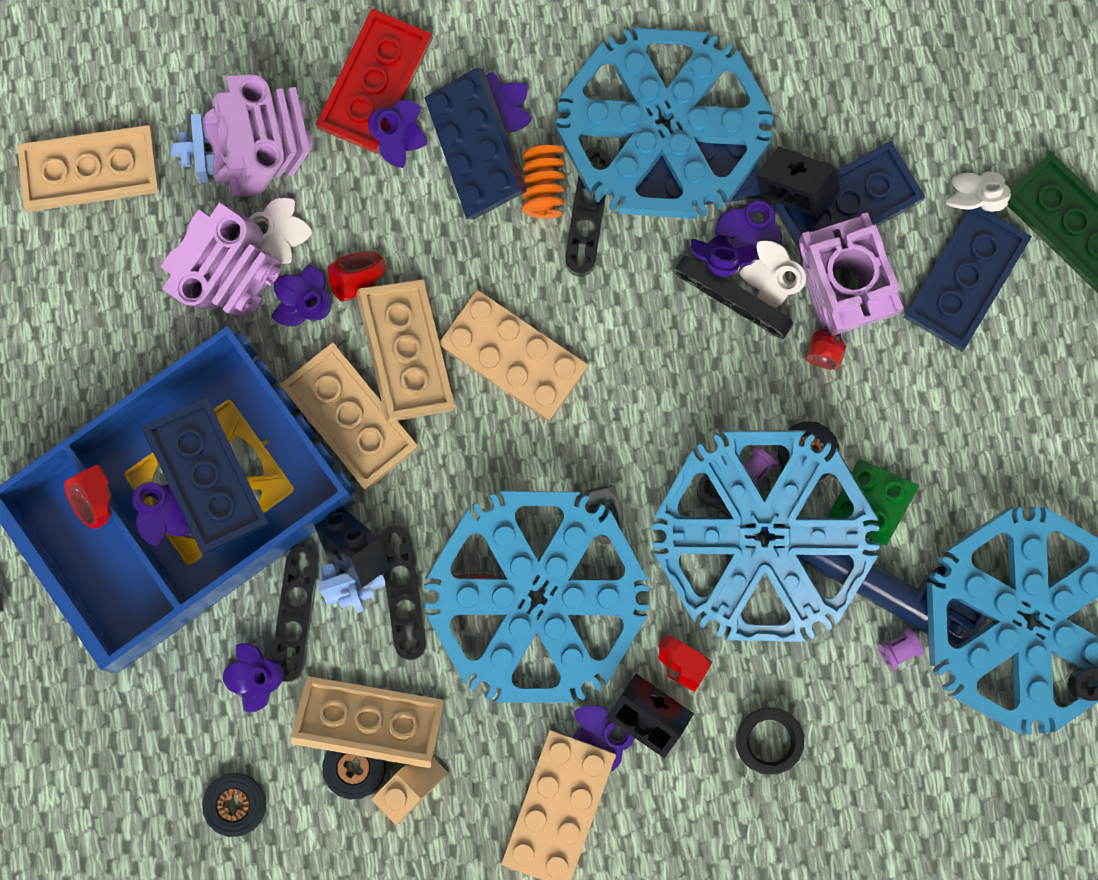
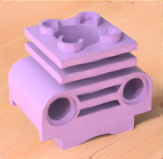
(255, 134)
(853, 247)
(225, 267)

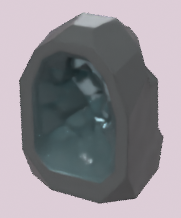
(608, 497)

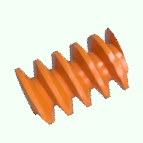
(541, 180)

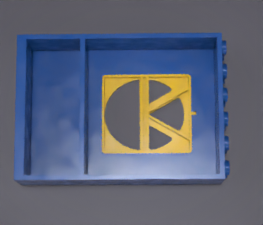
(110, 580)

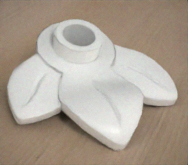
(976, 191)
(283, 228)
(769, 273)

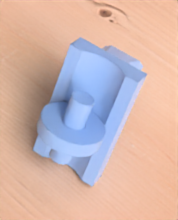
(197, 148)
(343, 589)

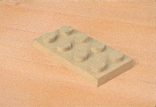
(88, 168)
(405, 350)
(513, 355)
(348, 416)
(368, 722)
(558, 808)

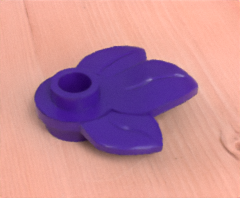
(509, 101)
(400, 133)
(744, 230)
(722, 256)
(297, 294)
(159, 518)
(253, 677)
(597, 731)

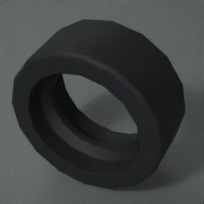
(796, 741)

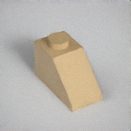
(407, 790)

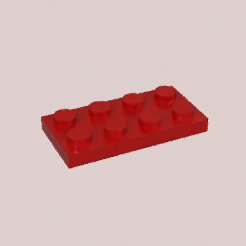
(373, 77)

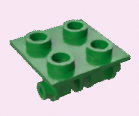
(887, 495)

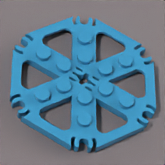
(651, 141)
(780, 564)
(504, 595)
(1001, 603)

